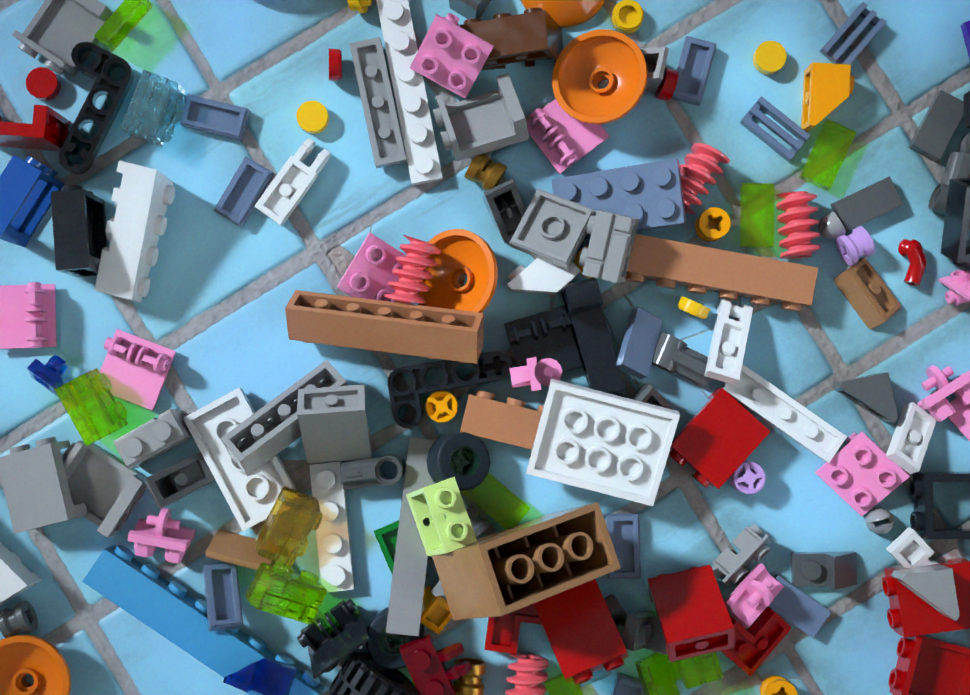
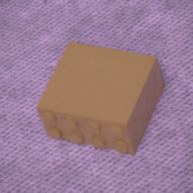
(526, 563)

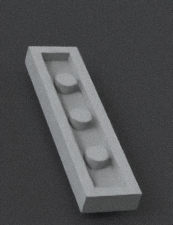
(378, 102)

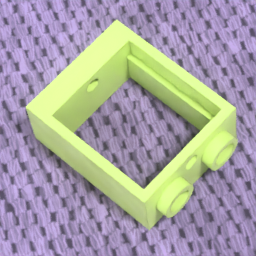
(447, 514)

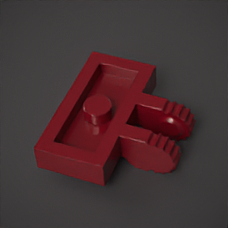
(428, 668)

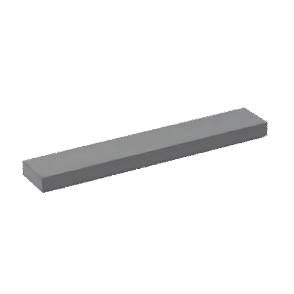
(410, 554)

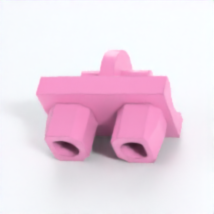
(536, 373)
(936, 402)
(163, 533)
(752, 595)

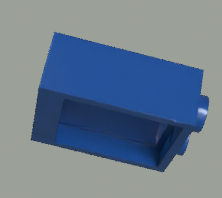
(25, 198)

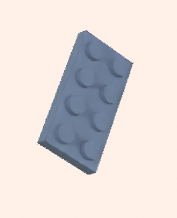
(640, 191)

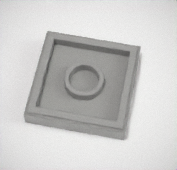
(552, 229)

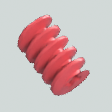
(698, 171)
(798, 225)
(413, 271)
(528, 674)

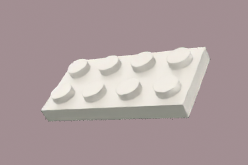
(249, 496)

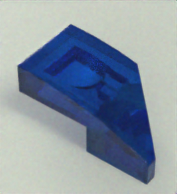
(264, 677)

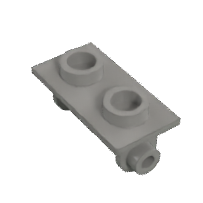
(751, 548)

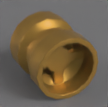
(493, 171)
(472, 682)

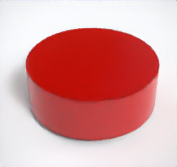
(335, 64)
(43, 83)
(667, 87)

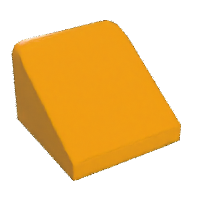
(434, 611)

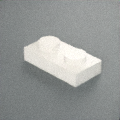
(911, 438)

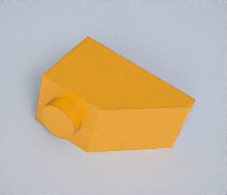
(824, 90)

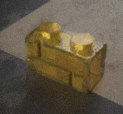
(288, 526)

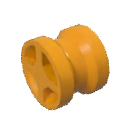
(707, 229)
(439, 409)
(777, 686)

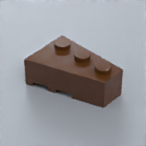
(518, 37)

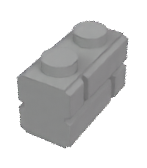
(609, 246)
(152, 438)

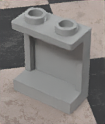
(59, 28)
(482, 121)
(334, 423)
(103, 485)
(38, 486)

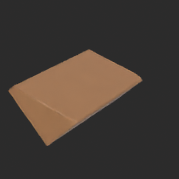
(867, 293)
(236, 550)

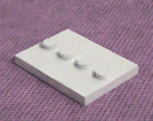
(602, 442)

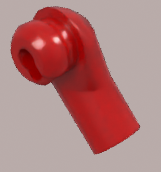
(917, 260)

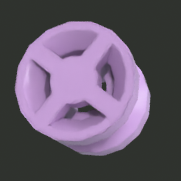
(855, 245)
(753, 477)

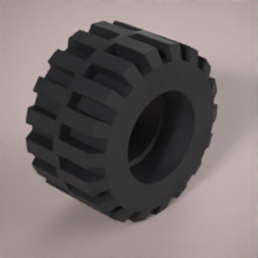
(365, 677)

